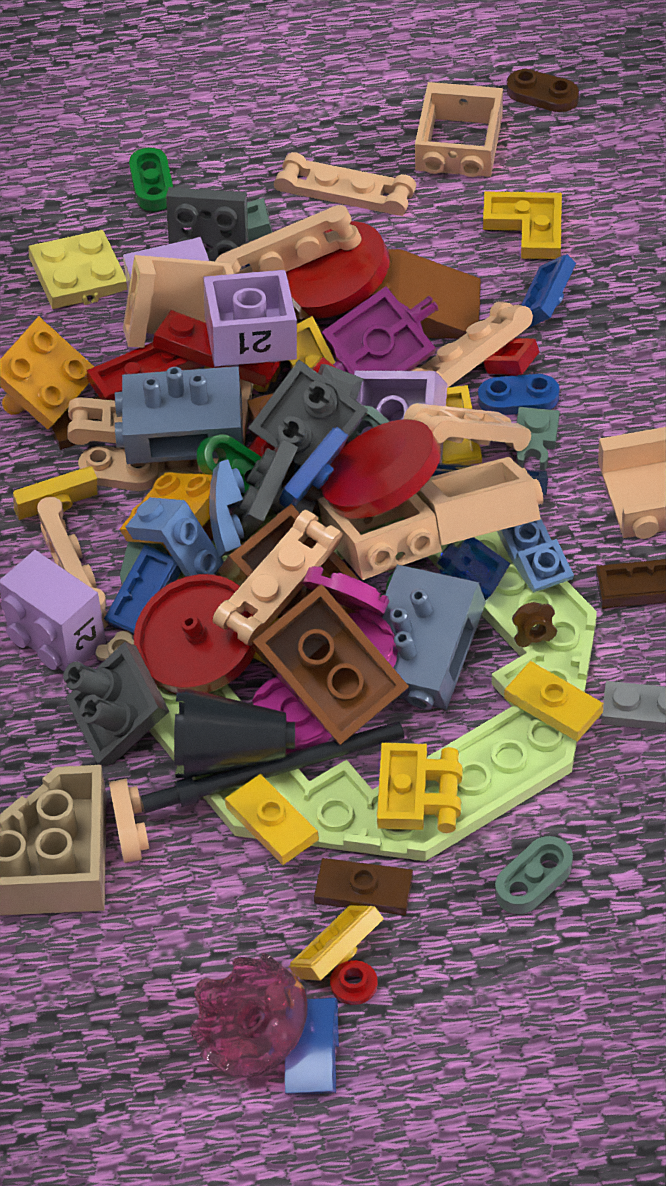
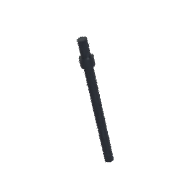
(187, 791)

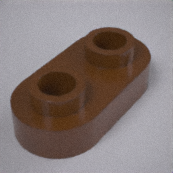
(542, 90)

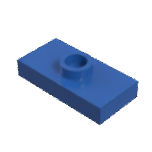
(547, 288)
(315, 469)
(147, 576)

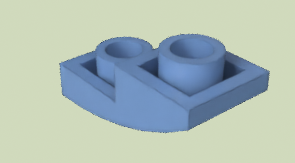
(225, 494)
(536, 555)

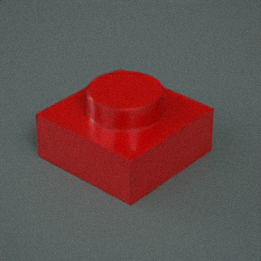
(513, 357)

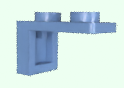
(180, 531)

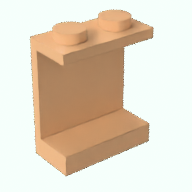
(163, 286)
(636, 480)

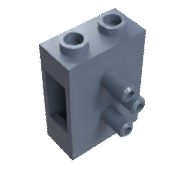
(175, 411)
(433, 631)

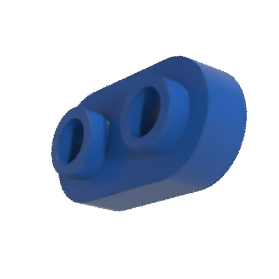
(518, 392)

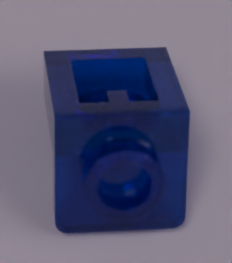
(473, 562)

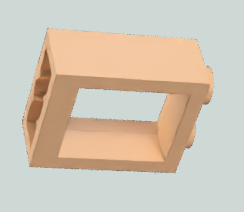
(444, 103)
(482, 499)
(377, 550)

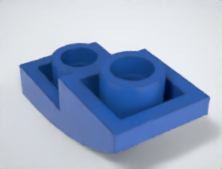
(312, 1063)

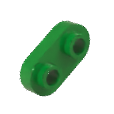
(150, 178)
(226, 448)

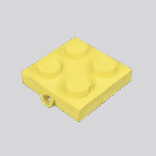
(77, 268)

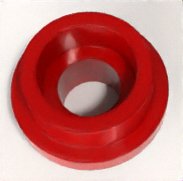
(353, 993)

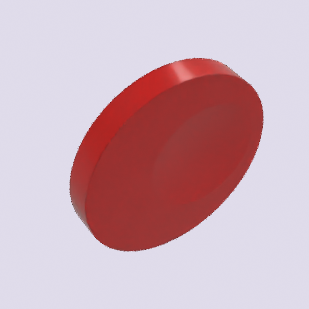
(341, 277)
(382, 469)
(183, 642)

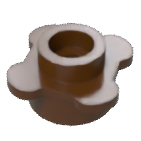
(529, 616)

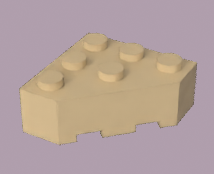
(55, 845)

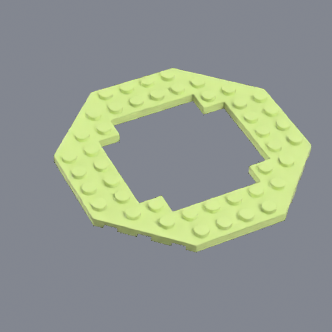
(500, 759)

